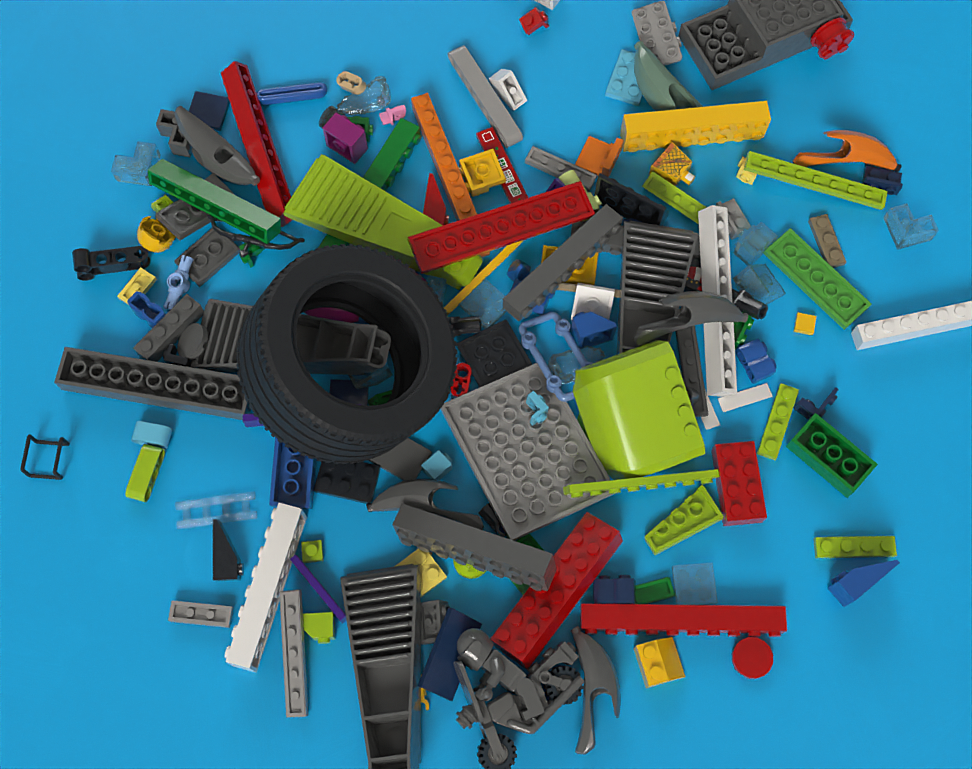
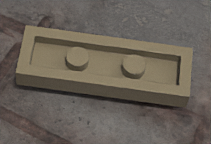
(827, 240)

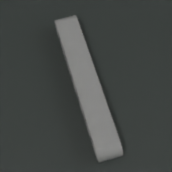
(485, 96)

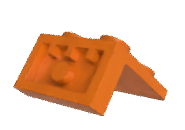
(599, 156)

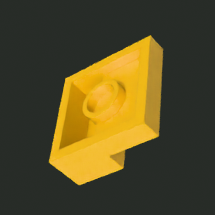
(481, 172)

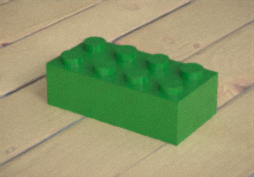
(831, 455)

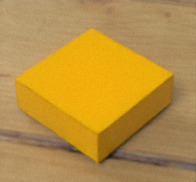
(804, 323)

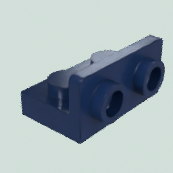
(882, 179)

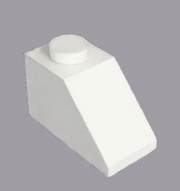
(508, 88)

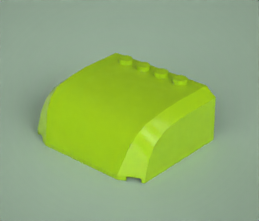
(638, 411)

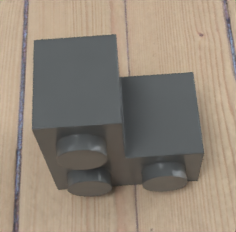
(168, 127)

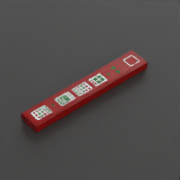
(512, 187)

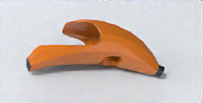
(855, 148)

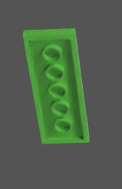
(817, 279)

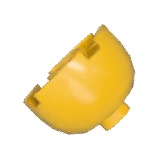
(154, 235)

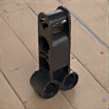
(87, 262)

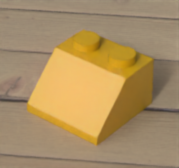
(659, 662)

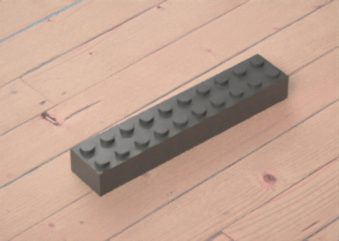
(151, 383)

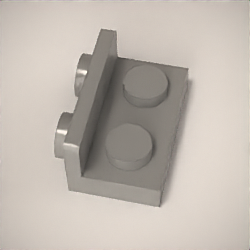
(736, 219)

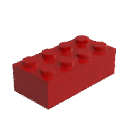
(739, 483)

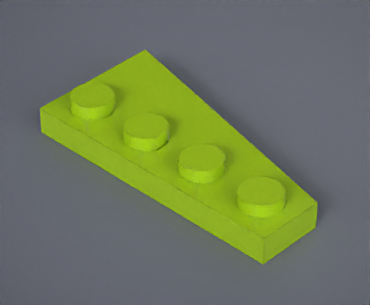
(688, 519)

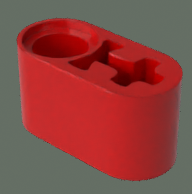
(464, 381)

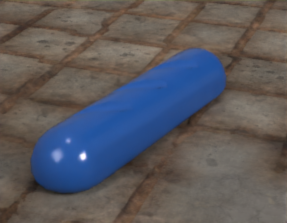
(292, 93)

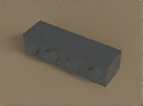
(169, 329)

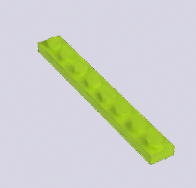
(815, 180)
(633, 484)

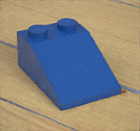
(851, 585)

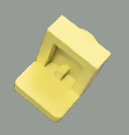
(745, 176)

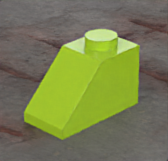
(320, 626)

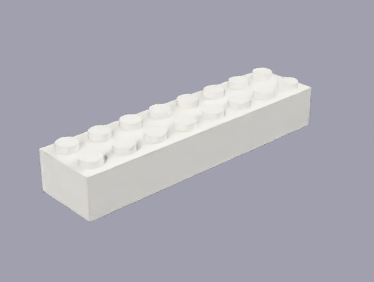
(263, 593)

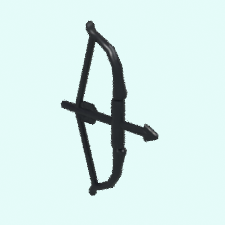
(251, 240)

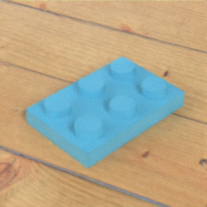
(623, 80)

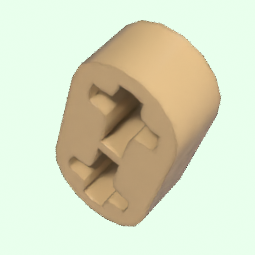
(352, 80)

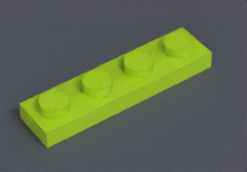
(673, 196)
(777, 421)
(855, 547)

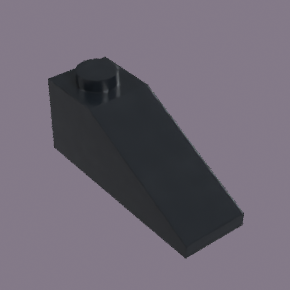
(226, 561)

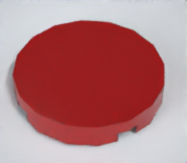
(752, 657)

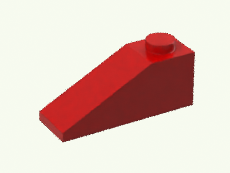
(434, 204)

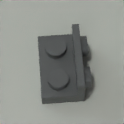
(431, 619)

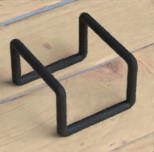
(62, 442)

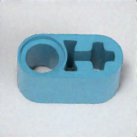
(151, 434)

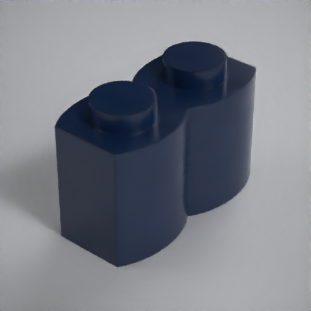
(614, 590)

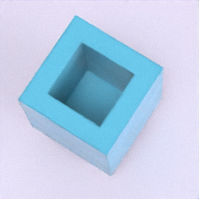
(437, 466)

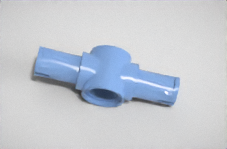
(179, 274)

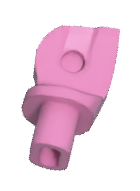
(392, 114)

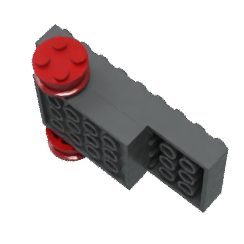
(761, 33)

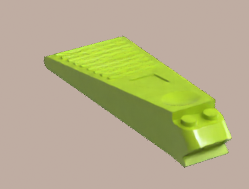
(365, 215)

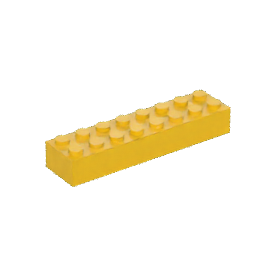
(695, 126)

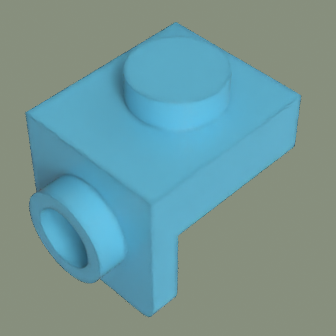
(539, 406)

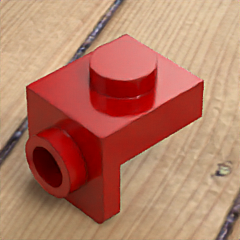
(534, 20)

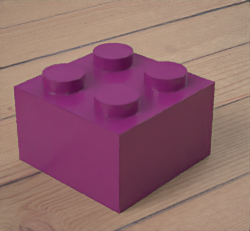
(345, 137)

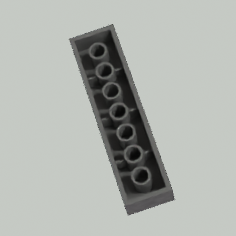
(475, 547)

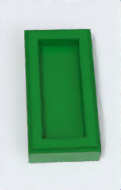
(654, 591)

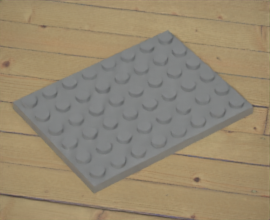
(520, 463)

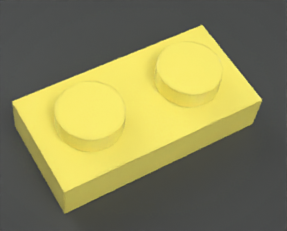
(140, 282)

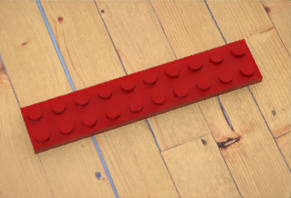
(500, 227)

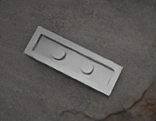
(200, 614)

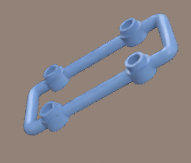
(562, 328)

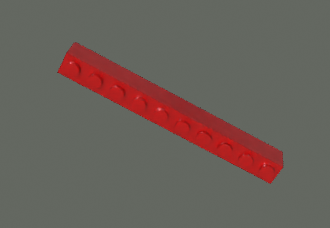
(257, 139)
(683, 618)

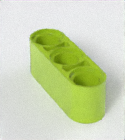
(145, 473)

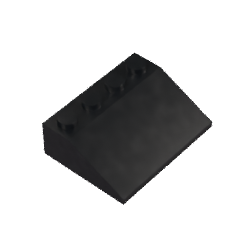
(628, 202)

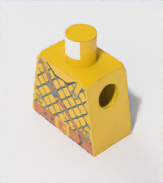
(673, 166)

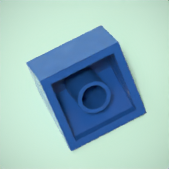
(592, 329)

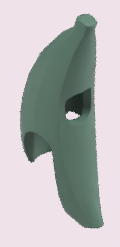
(658, 84)

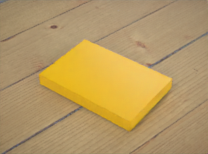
(584, 275)

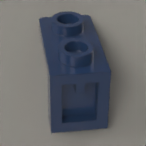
(808, 409)

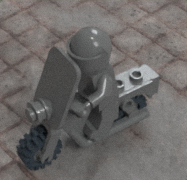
(522, 711)

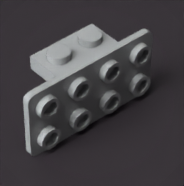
(658, 32)

